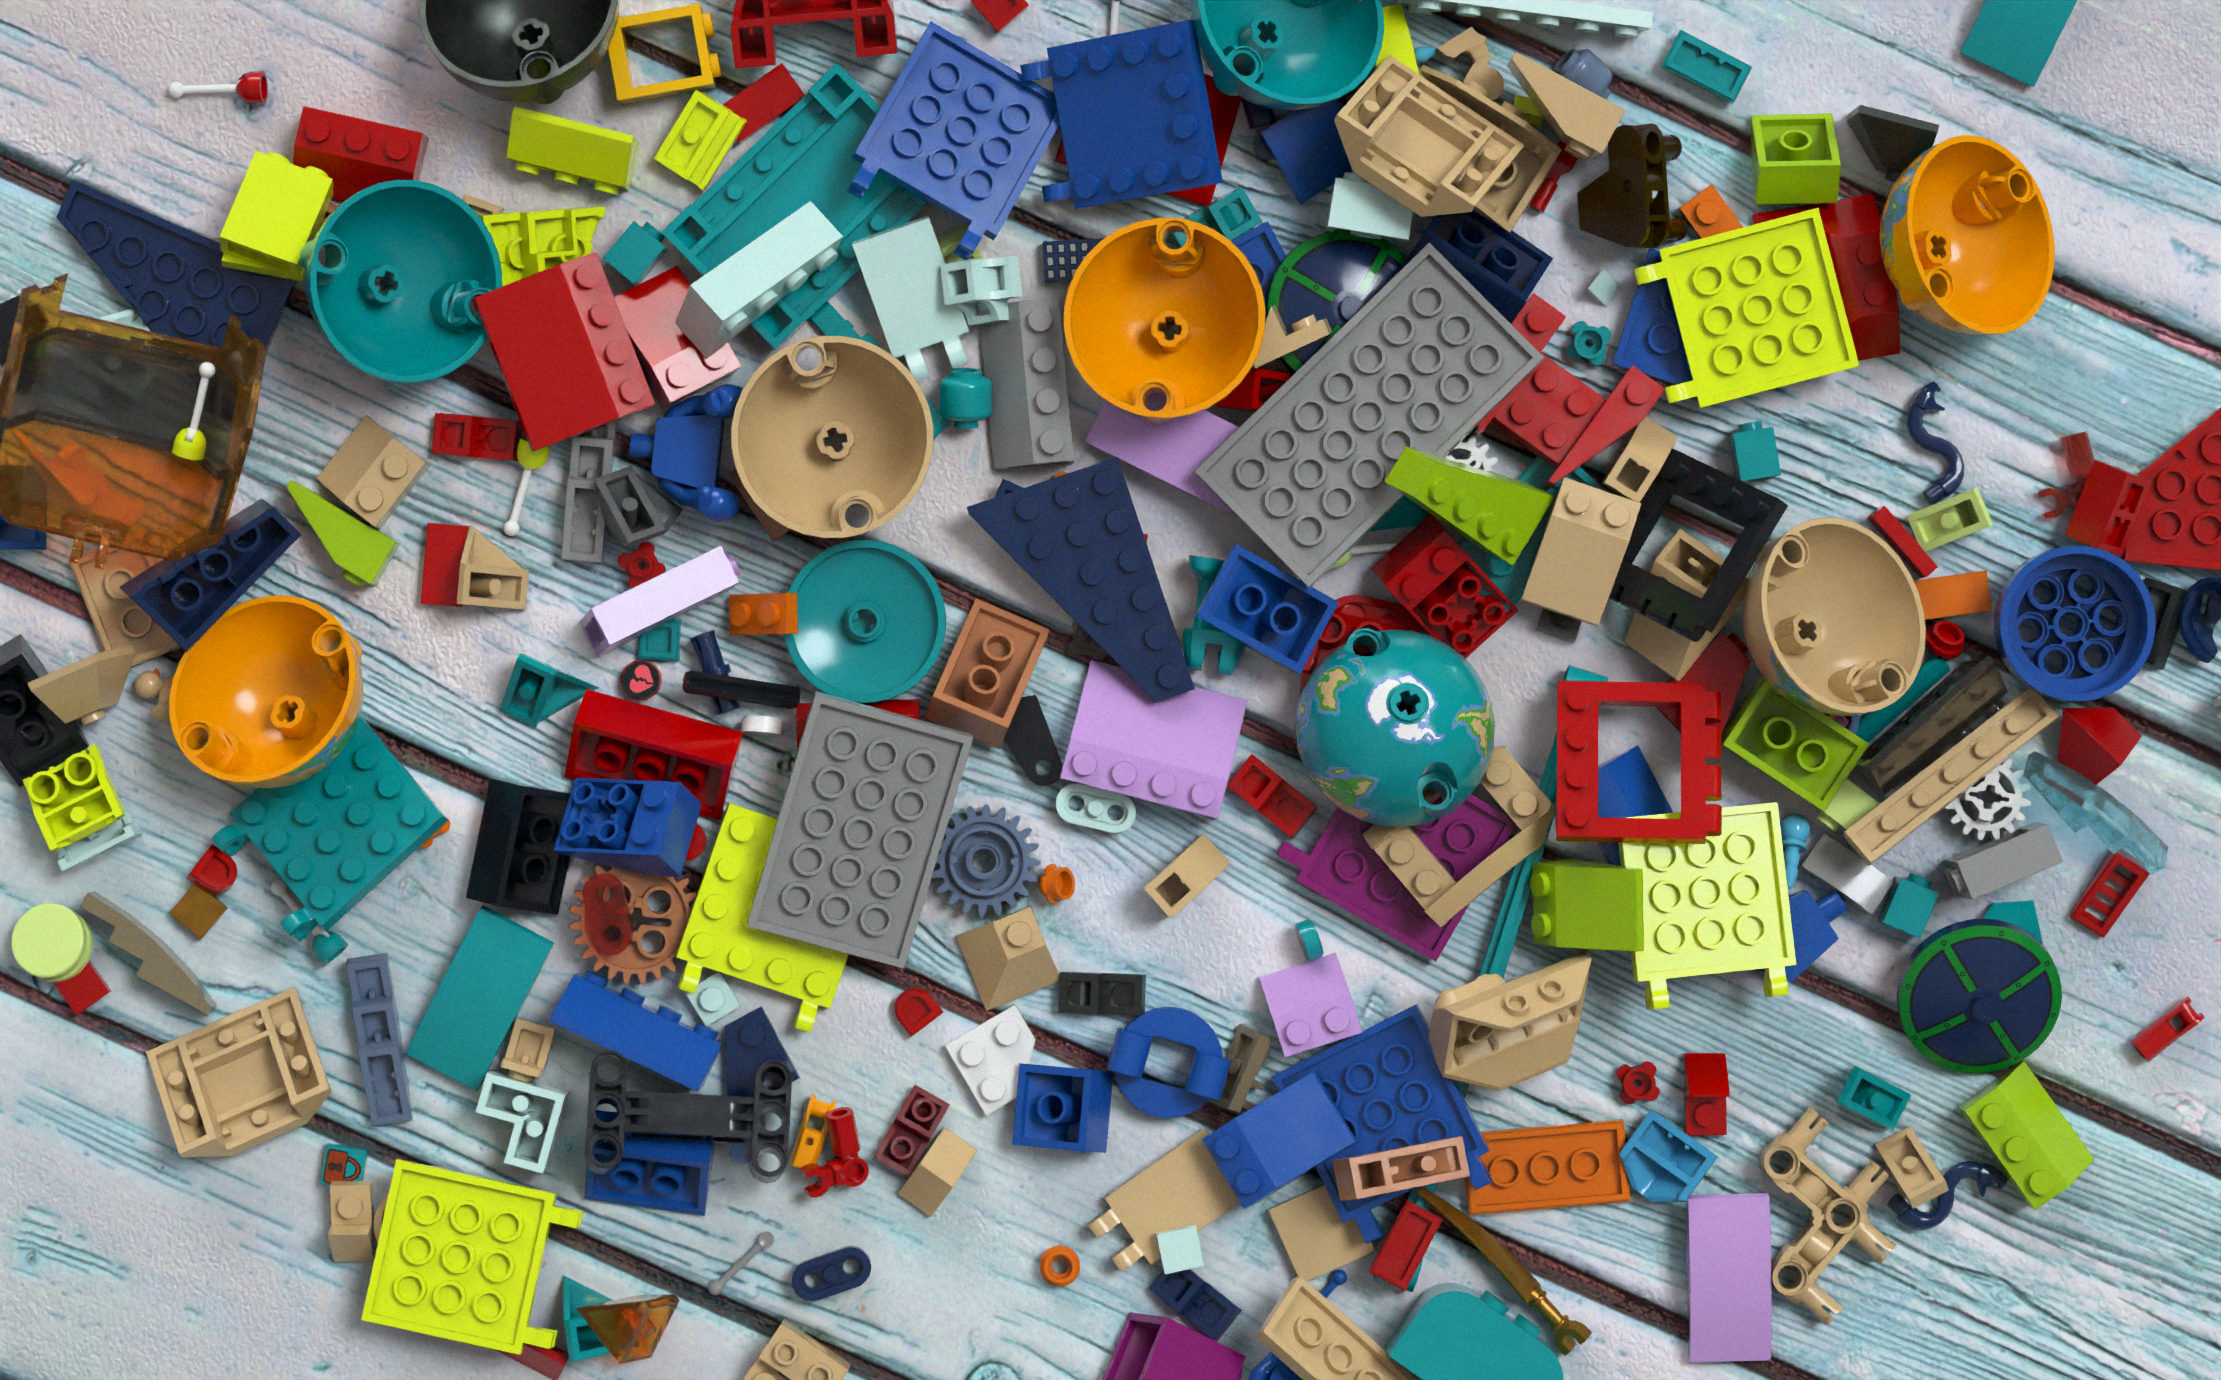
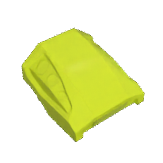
(74, 799)

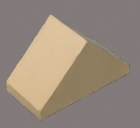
(937, 1171)

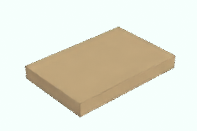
(114, 615)

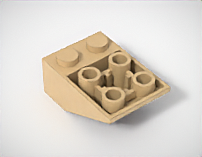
(1692, 568)

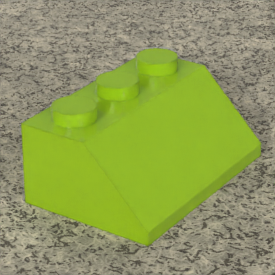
(2027, 1135)

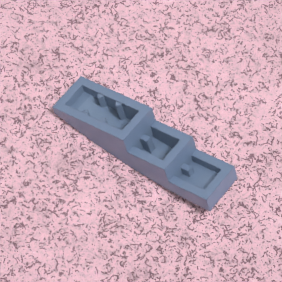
(379, 1039)

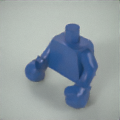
(689, 452)

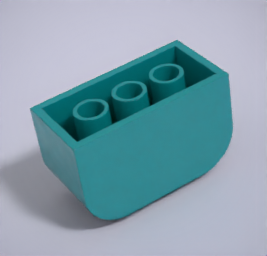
(1470, 1337)

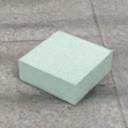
(1180, 1249)

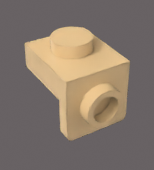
(528, 1050)

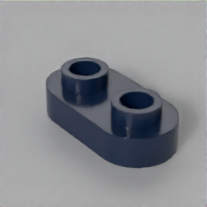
(832, 1273)

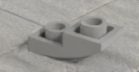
(1848, 875)

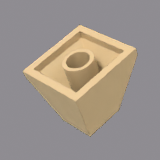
(86, 686)
(1008, 958)

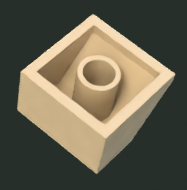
(373, 472)

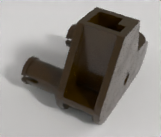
(1621, 200)

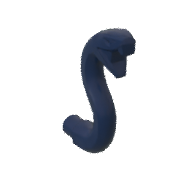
(1952, 479)
(1919, 1220)

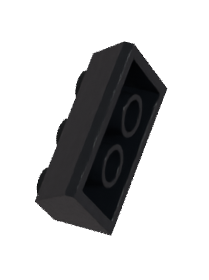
(516, 846)

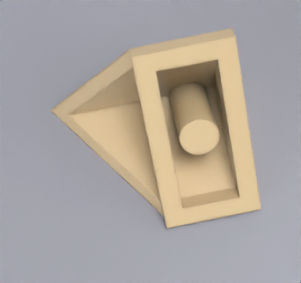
(490, 575)

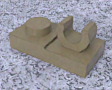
(1247, 1054)

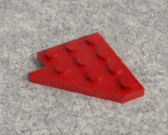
(2183, 505)

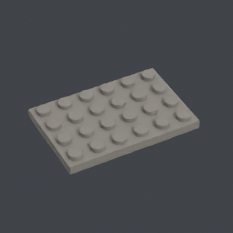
(859, 830)

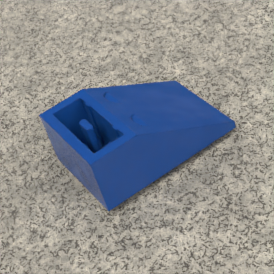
(630, 824)

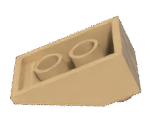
(1571, 111)
(1580, 551)

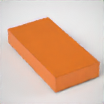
(1954, 594)

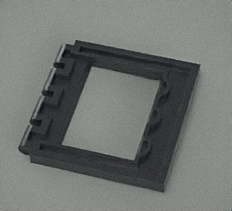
(1714, 492)

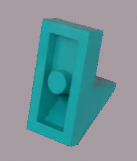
(1873, 1097)

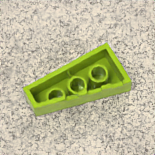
(1476, 503)

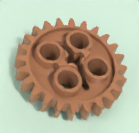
(634, 958)

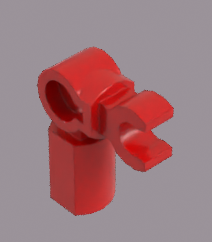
(846, 1166)

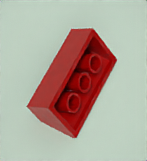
(646, 743)

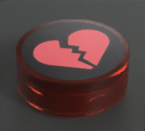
(641, 680)

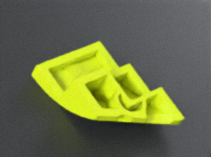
(541, 238)

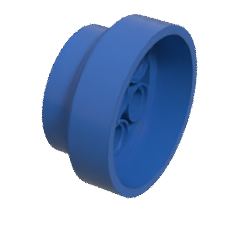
(2122, 647)

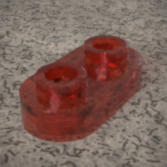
(607, 913)

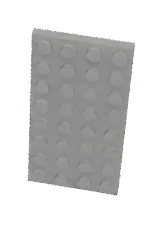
(1400, 374)

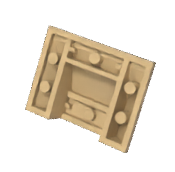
(1422, 143)
(241, 1078)

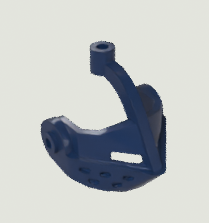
(2198, 627)

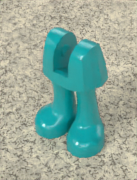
(1201, 632)

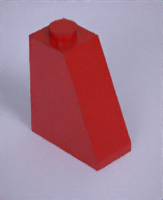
(1721, 669)

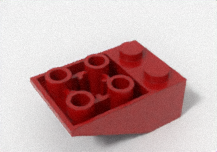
(1442, 588)

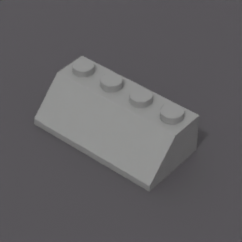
(1028, 386)

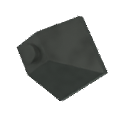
(1891, 138)

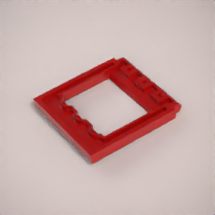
(1578, 762)

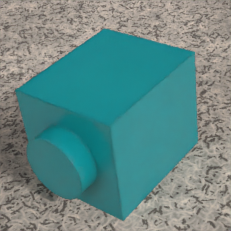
(637, 252)
(1754, 452)
(1909, 905)

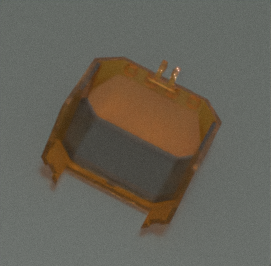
(95, 426)

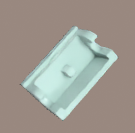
(100, 841)

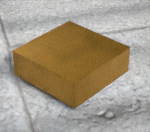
(198, 911)

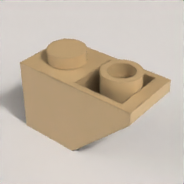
(1639, 460)
(1186, 876)

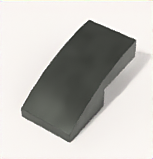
(1102, 993)

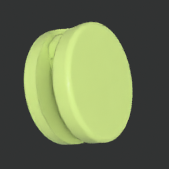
(52, 942)

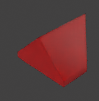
(2095, 741)

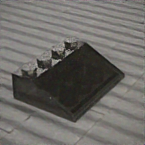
(1932, 725)

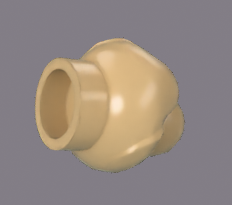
(150, 685)

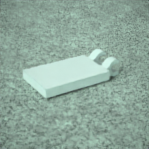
(908, 295)

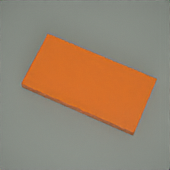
(1552, 1168)

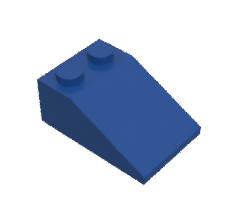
(1266, 609)
(1279, 1140)

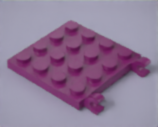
(1361, 882)

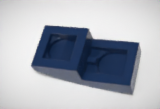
(1196, 1301)

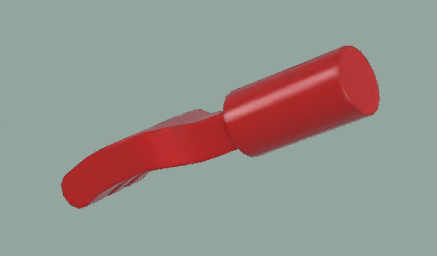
(1563, 165)

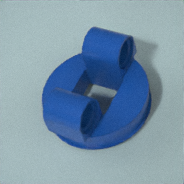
(1206, 1072)

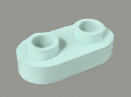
(1095, 808)

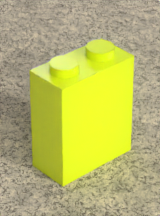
(276, 213)

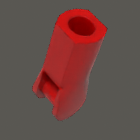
(2162, 1033)

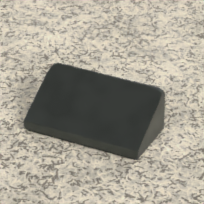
(2167, 604)

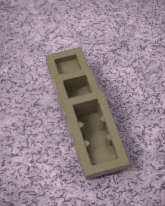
(160, 963)

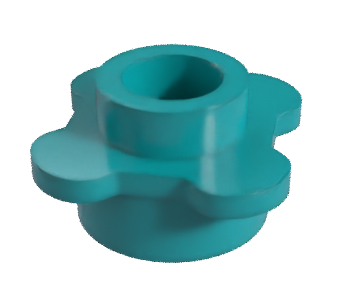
(1598, 336)

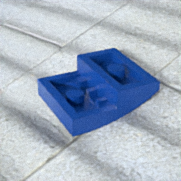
(1308, 150)

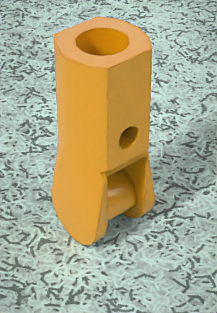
(810, 1139)

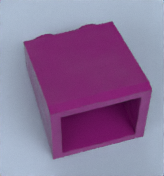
(1167, 1350)

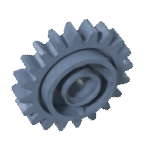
(1010, 867)

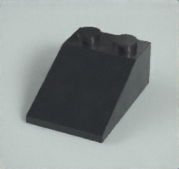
(29, 731)

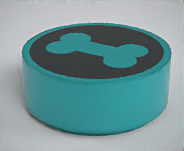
(1309, 940)

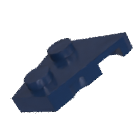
(748, 1045)

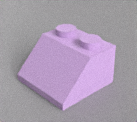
(1310, 1005)

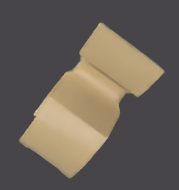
(1475, 47)

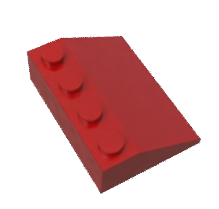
(564, 352)

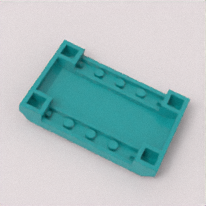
(796, 163)

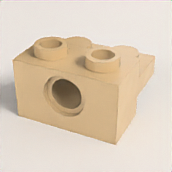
(796, 1357)

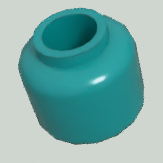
(965, 397)

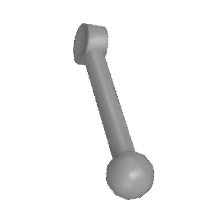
(765, 1240)

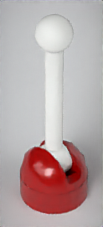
(251, 88)

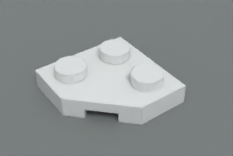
(991, 1057)

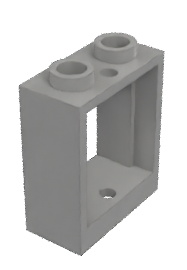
(2002, 861)

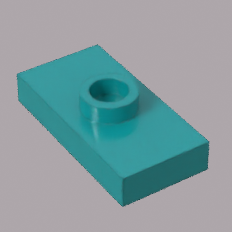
(1706, 67)

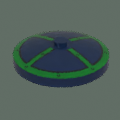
(1333, 280)
(1979, 996)

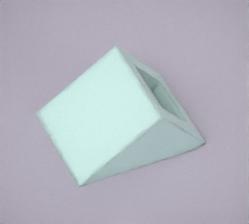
(1603, 287)

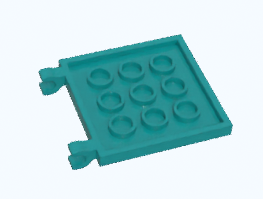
(337, 829)

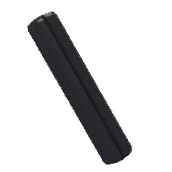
(741, 689)

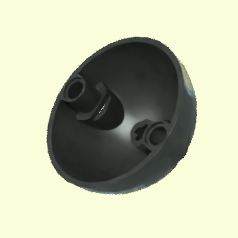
(519, 45)

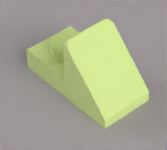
(1949, 519)

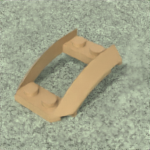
(1429, 879)

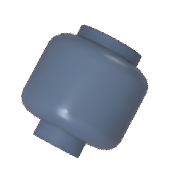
(1585, 70)

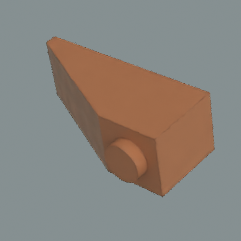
(1400, 1168)

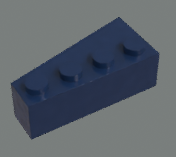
(200, 587)

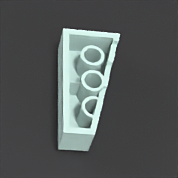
(757, 278)

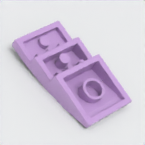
(1166, 449)
(1729, 1277)

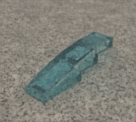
(2085, 803)

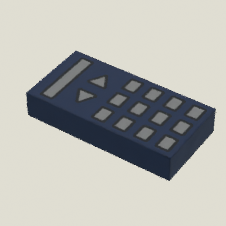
(1064, 258)

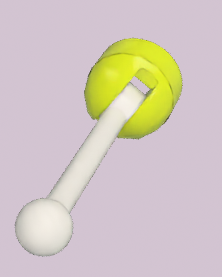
(190, 441)
(529, 461)

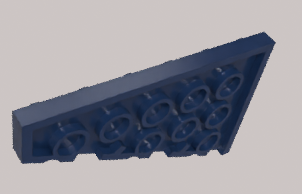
(172, 272)
(1091, 557)

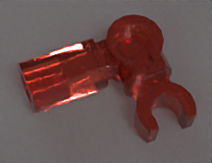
(2079, 463)

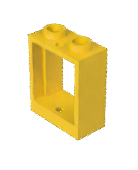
(620, 63)

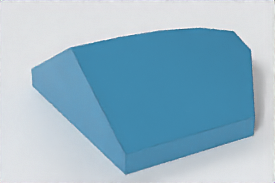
(1664, 1161)

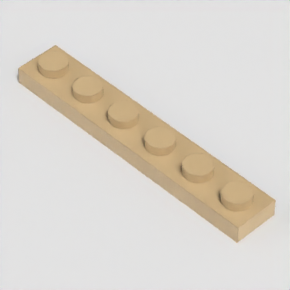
(1950, 776)

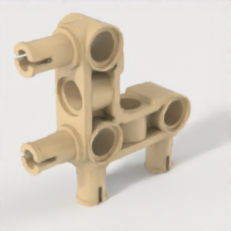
(1821, 1238)

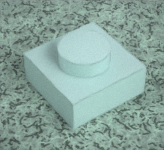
(713, 998)

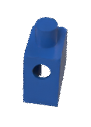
(1811, 928)

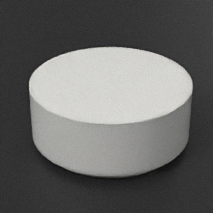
(761, 726)

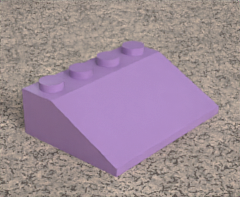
(1153, 750)

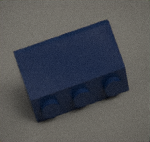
(1488, 257)

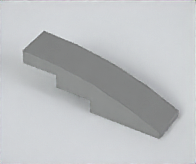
(583, 520)

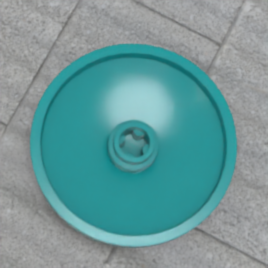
(866, 621)

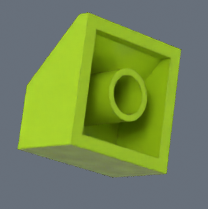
(1794, 159)

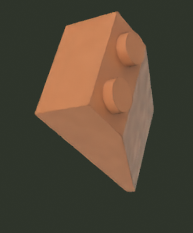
(987, 673)

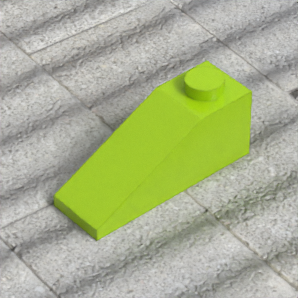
(350, 541)

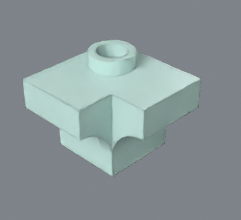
(982, 287)

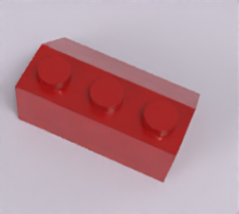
(357, 151)

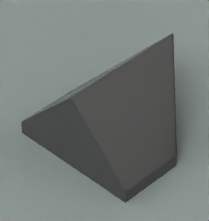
(633, 507)

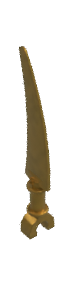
(1514, 1273)

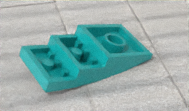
(2017, 35)
(479, 998)

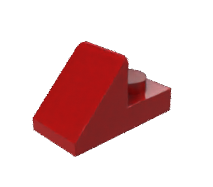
(1705, 1093)

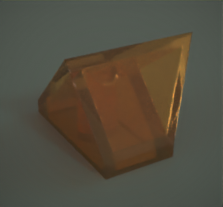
(631, 1324)

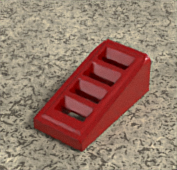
(2097, 883)

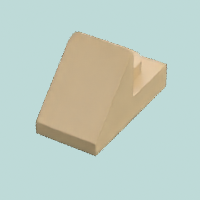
(1278, 342)
(1911, 1167)
(352, 1221)

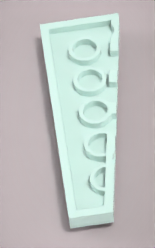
(1544, 12)

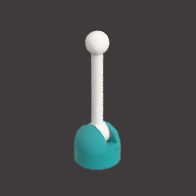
(326, 944)

